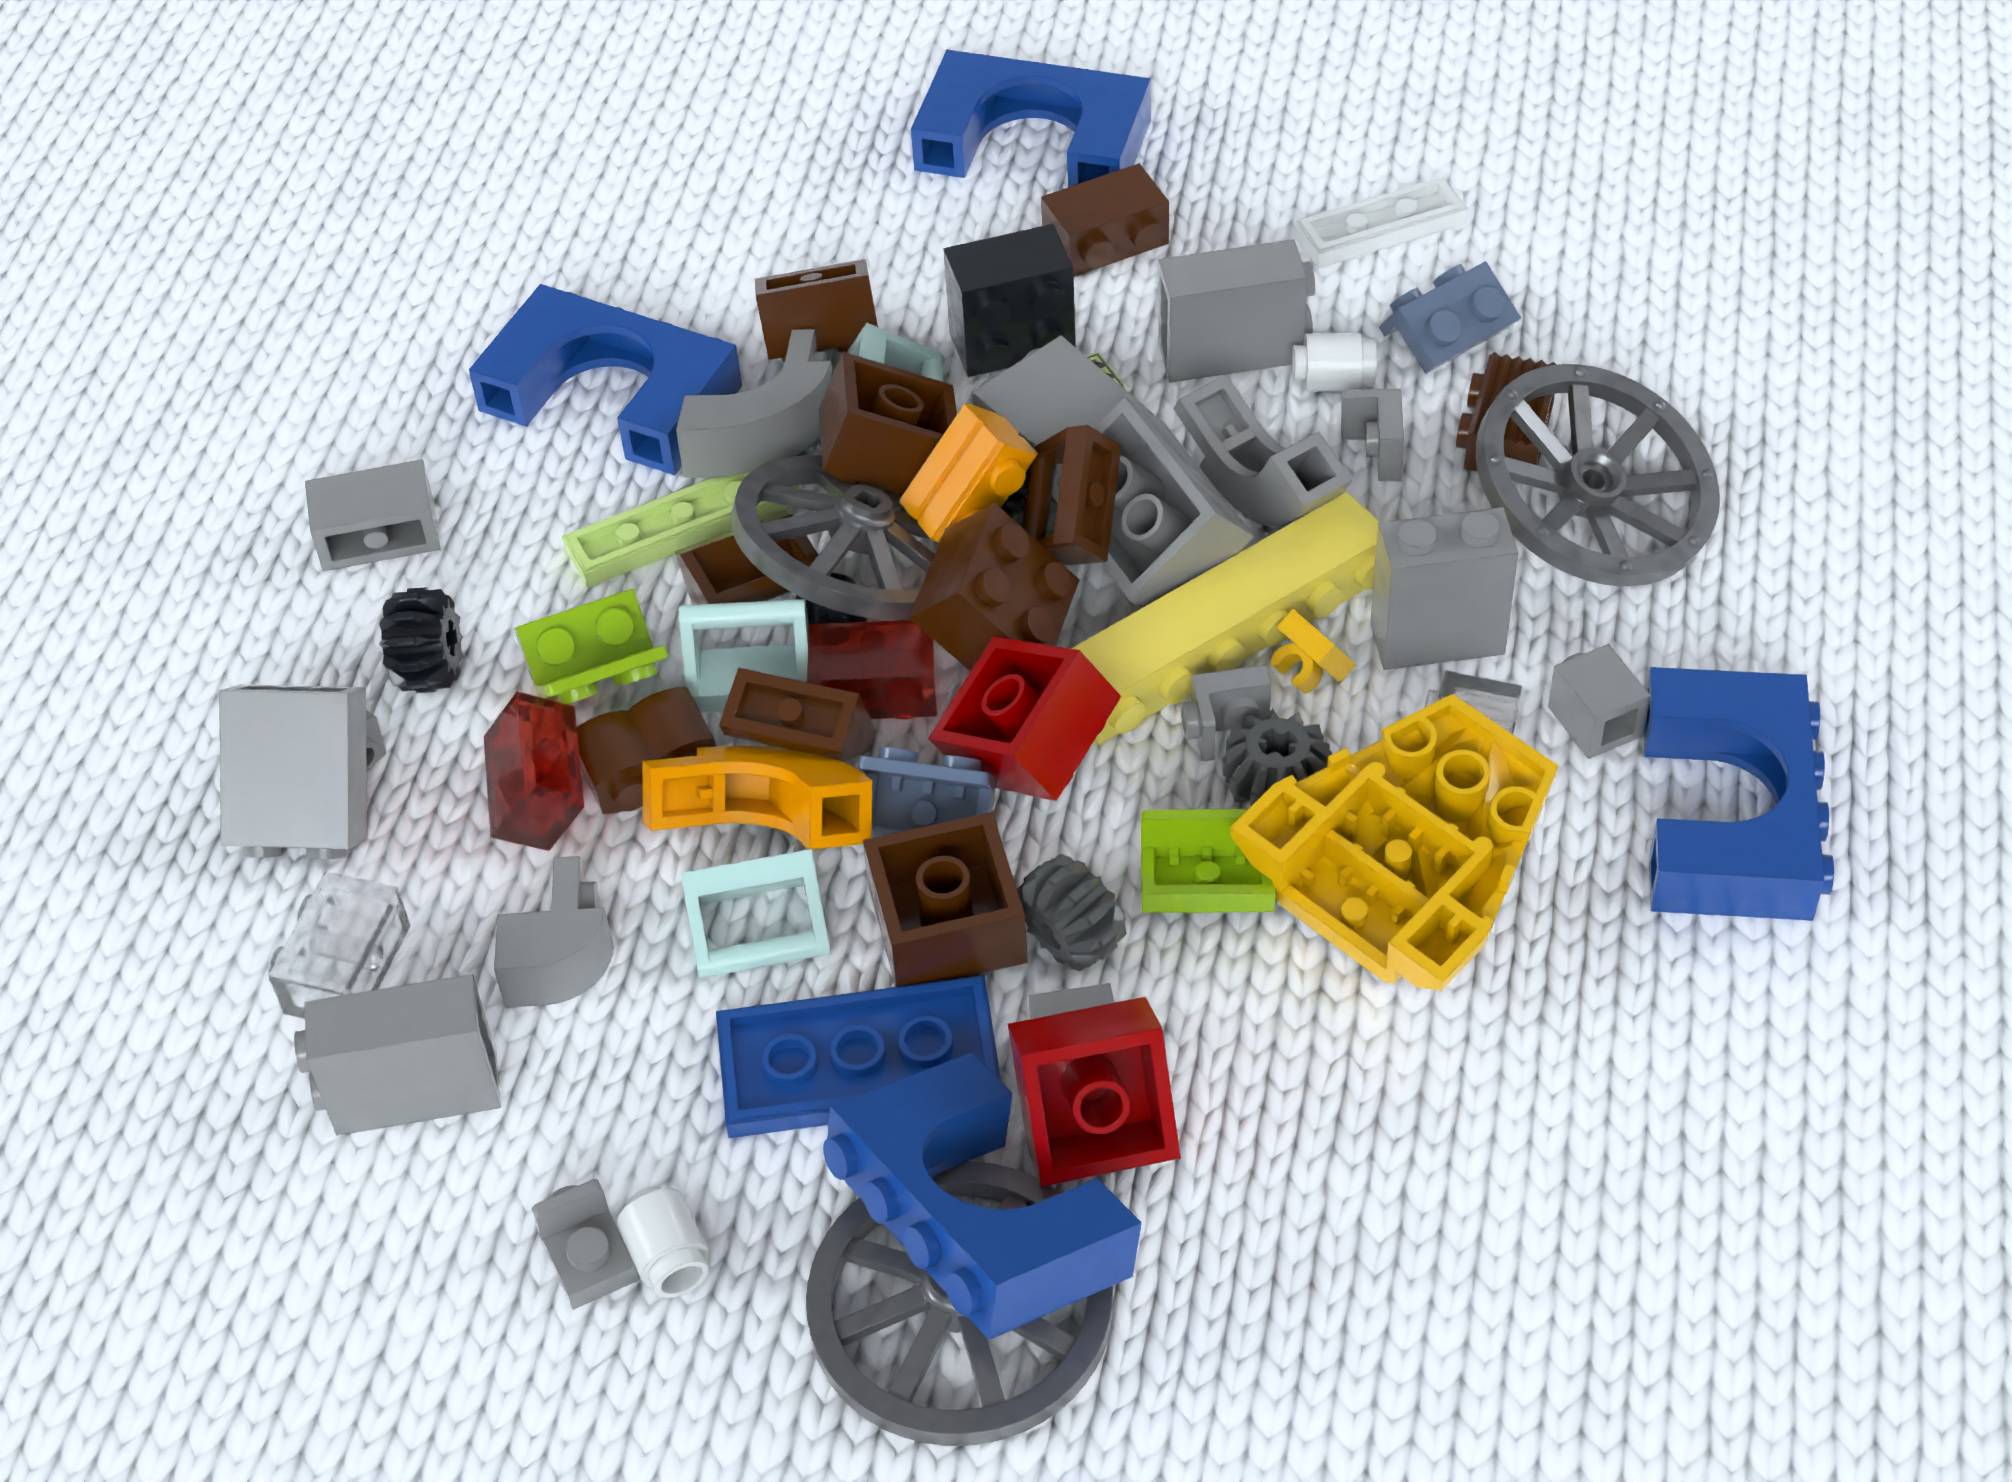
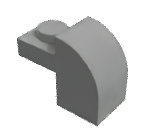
(557, 951)

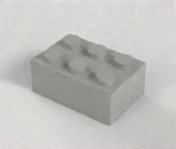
(1165, 512)

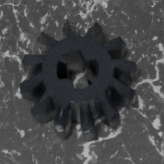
(421, 640)

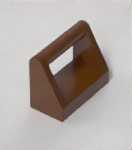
(1084, 494)
(721, 572)
(797, 716)

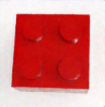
(1027, 715)
(1094, 1091)

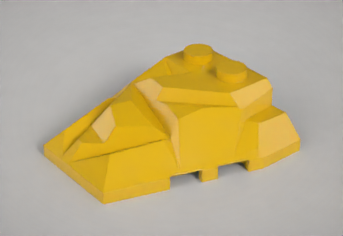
(1404, 841)

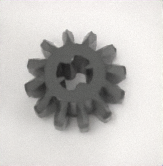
(1270, 752)
(1071, 912)

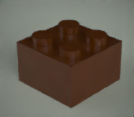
(881, 422)
(992, 583)
(946, 901)

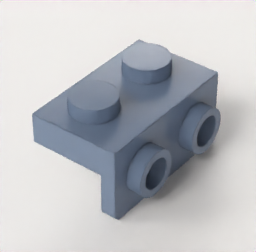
(1453, 316)
(921, 794)

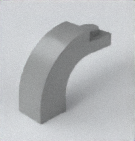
(760, 425)
(1250, 467)

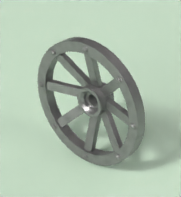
(1593, 479)
(857, 520)
(893, 1409)

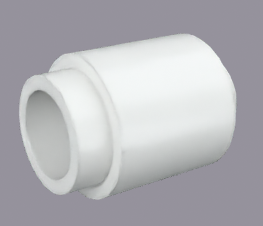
(1335, 361)
(664, 1241)

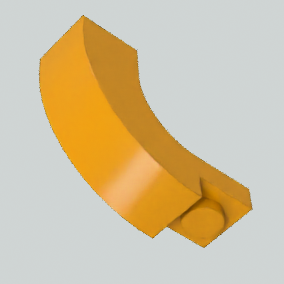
(778, 788)

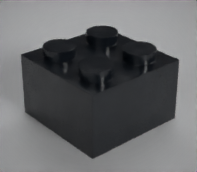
(1008, 297)

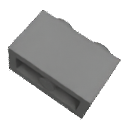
(372, 515)

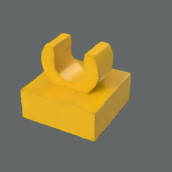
(1311, 649)

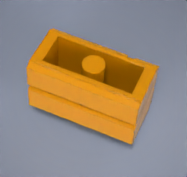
(970, 468)

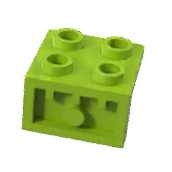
(588, 645)

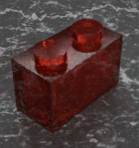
(882, 661)
(533, 771)

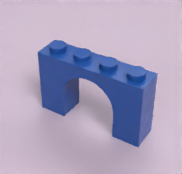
(984, 91)
(568, 334)
(1753, 865)
(989, 1261)

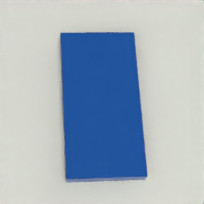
(802, 1056)

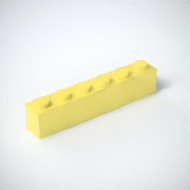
(1233, 610)

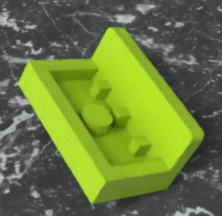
(1197, 866)

